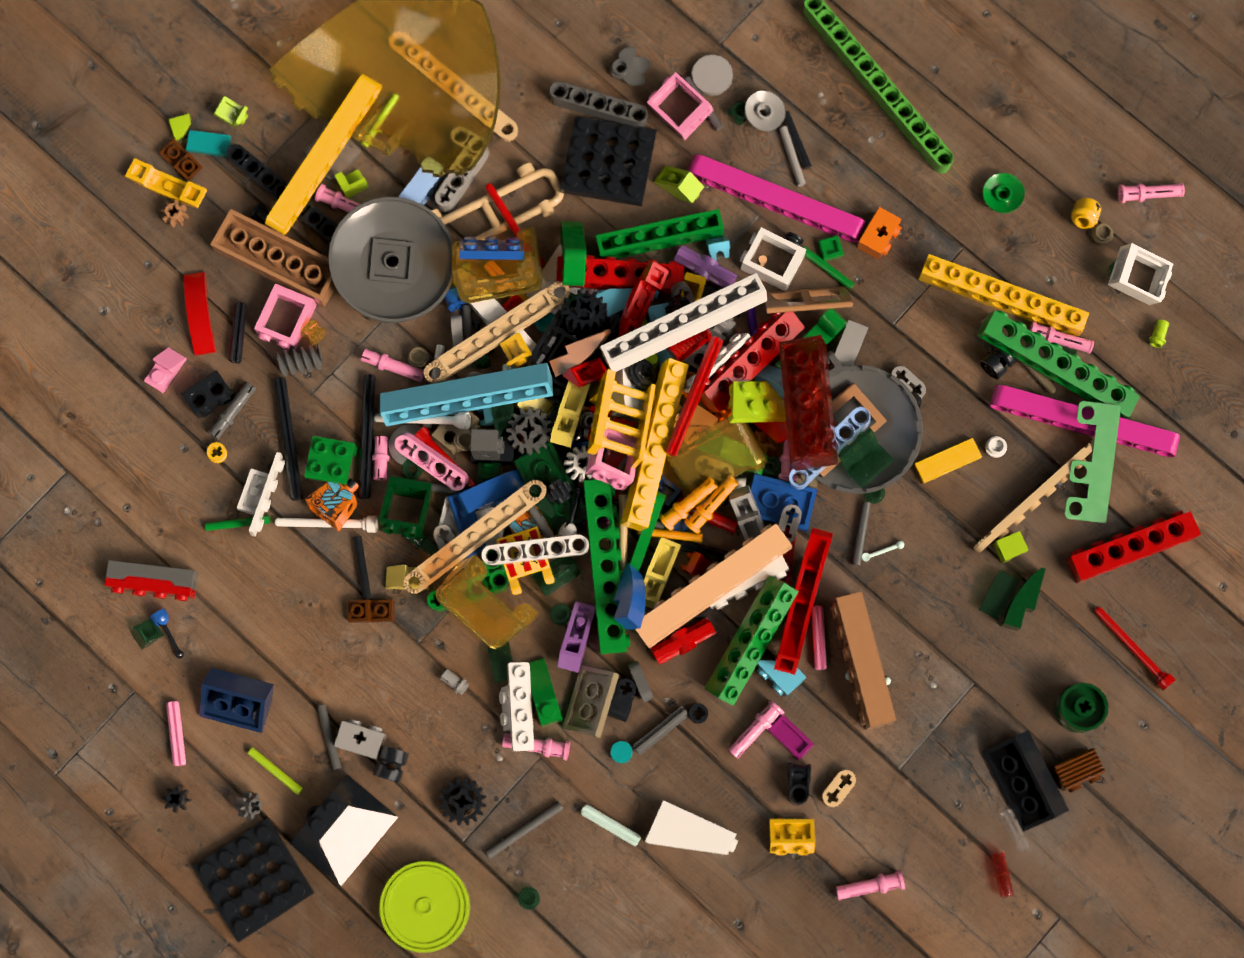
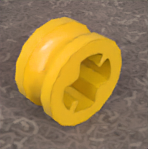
(217, 459)

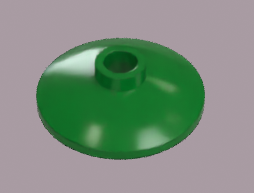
(1006, 184)

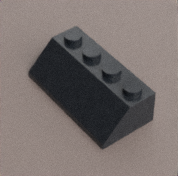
(1025, 781)

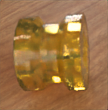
(313, 332)

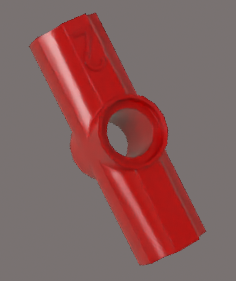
(683, 641)

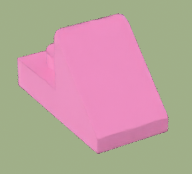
(165, 369)

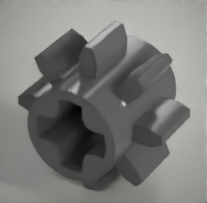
(248, 805)

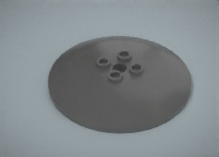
(397, 230)

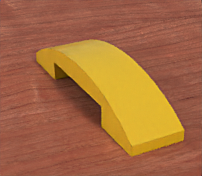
(165, 185)

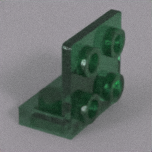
(864, 458)

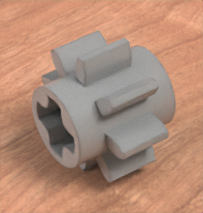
(725, 327)

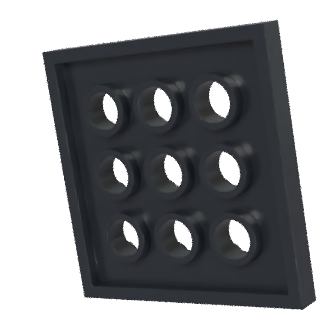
(613, 190)
(227, 857)

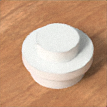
(996, 447)

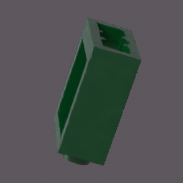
(405, 488)

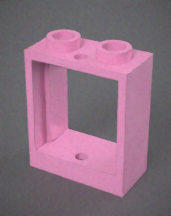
(694, 119)
(308, 305)
(602, 471)

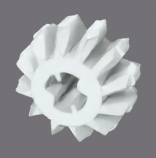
(578, 456)

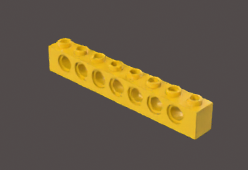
(1003, 296)

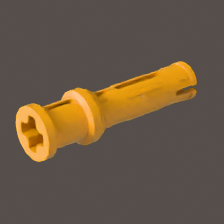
(681, 509)
(705, 511)

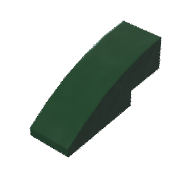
(1023, 600)

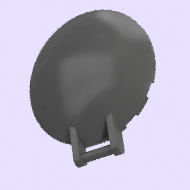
(898, 436)

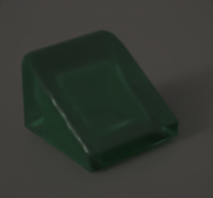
(146, 633)

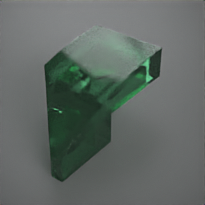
(501, 416)

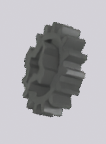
(530, 440)

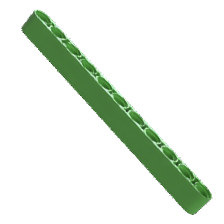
(879, 93)

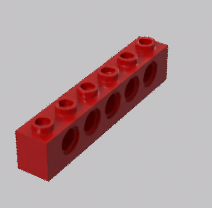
(628, 266)
(789, 328)
(1186, 531)

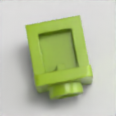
(231, 112)

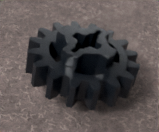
(584, 311)
(464, 791)

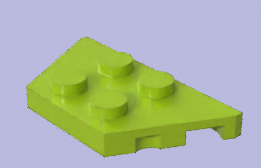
(755, 403)

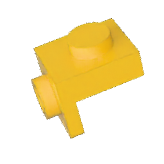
(515, 350)

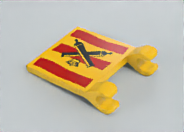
(521, 569)

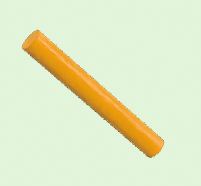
(677, 535)

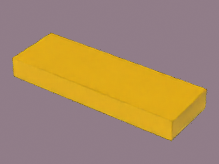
(948, 460)

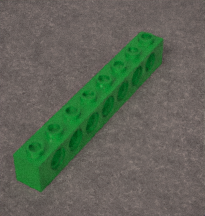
(992, 333)
(592, 489)

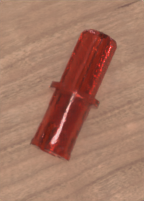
(1002, 875)

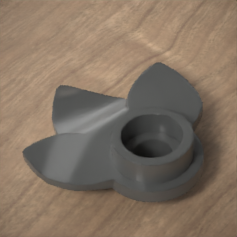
(632, 66)

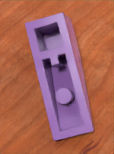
(576, 637)

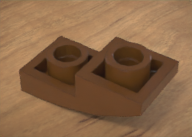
(181, 160)
(371, 611)

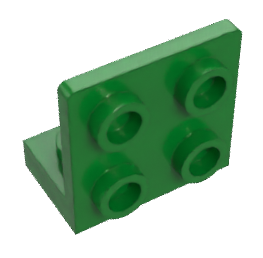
(330, 460)

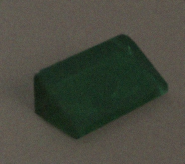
(563, 570)

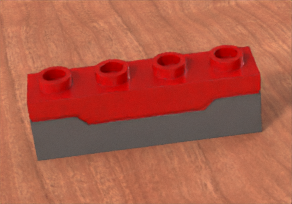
(152, 580)

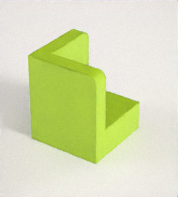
(351, 183)
(1010, 547)

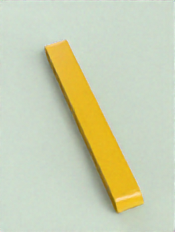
(323, 154)

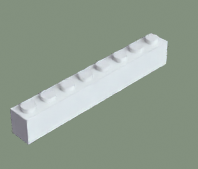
(684, 323)

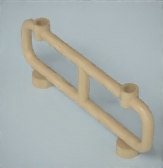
(527, 174)

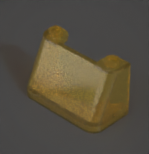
(498, 278)
(716, 454)
(479, 608)

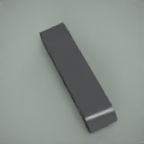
(591, 98)

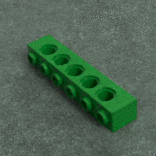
(660, 235)
(751, 640)

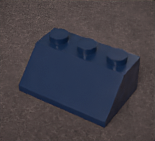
(235, 700)

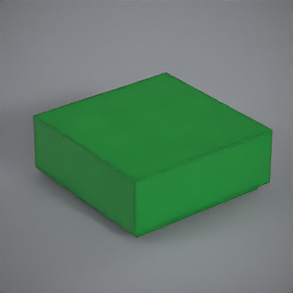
(830, 248)

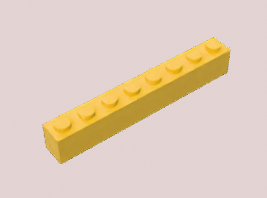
(662, 419)

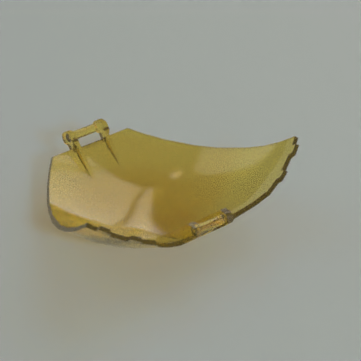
(426, 52)

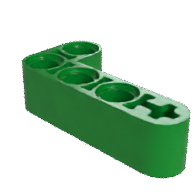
(573, 253)
(828, 326)
(491, 573)

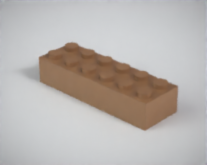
(274, 257)
(863, 661)

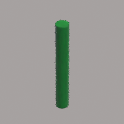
(828, 268)
(234, 523)

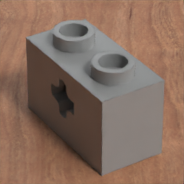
(347, 739)

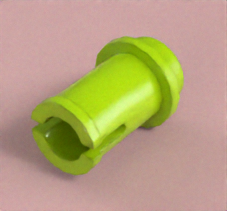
(1158, 338)

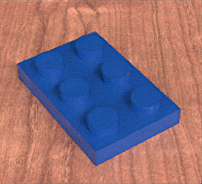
(491, 248)
(774, 495)

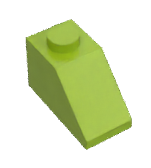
(679, 183)

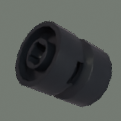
(996, 363)
(394, 757)

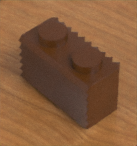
(1078, 770)

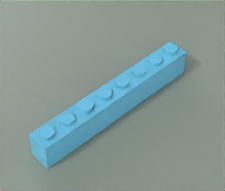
(466, 394)

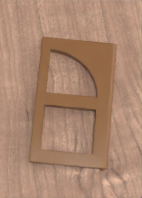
(774, 305)
(853, 391)

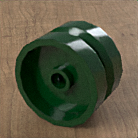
(1093, 703)

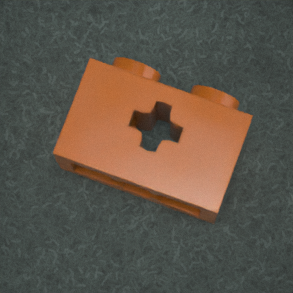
(882, 222)

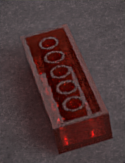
(808, 403)

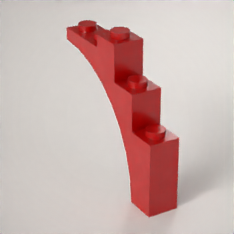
(801, 607)

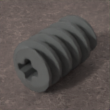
(300, 360)

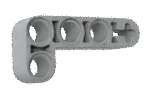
(457, 192)

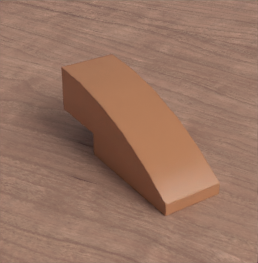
(578, 352)

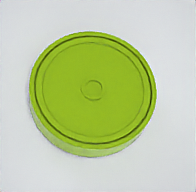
(425, 906)

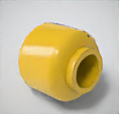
(1086, 213)

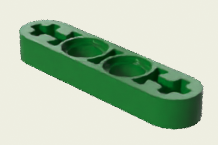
(646, 534)

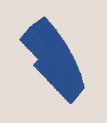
(491, 492)
(630, 599)

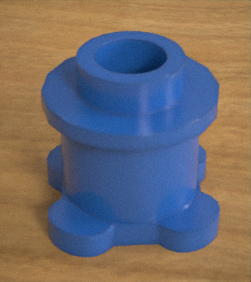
(453, 300)

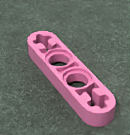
(433, 458)

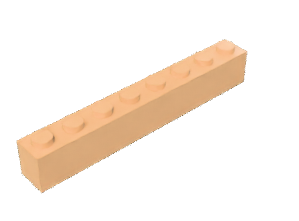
(714, 584)

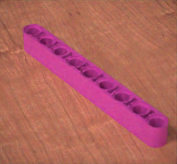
(777, 198)
(1065, 416)

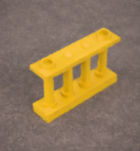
(602, 421)

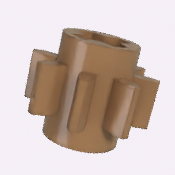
(179, 217)

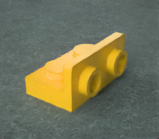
(792, 836)

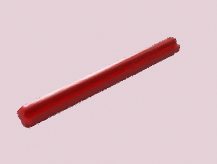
(694, 396)

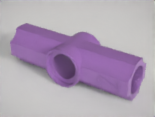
(705, 267)

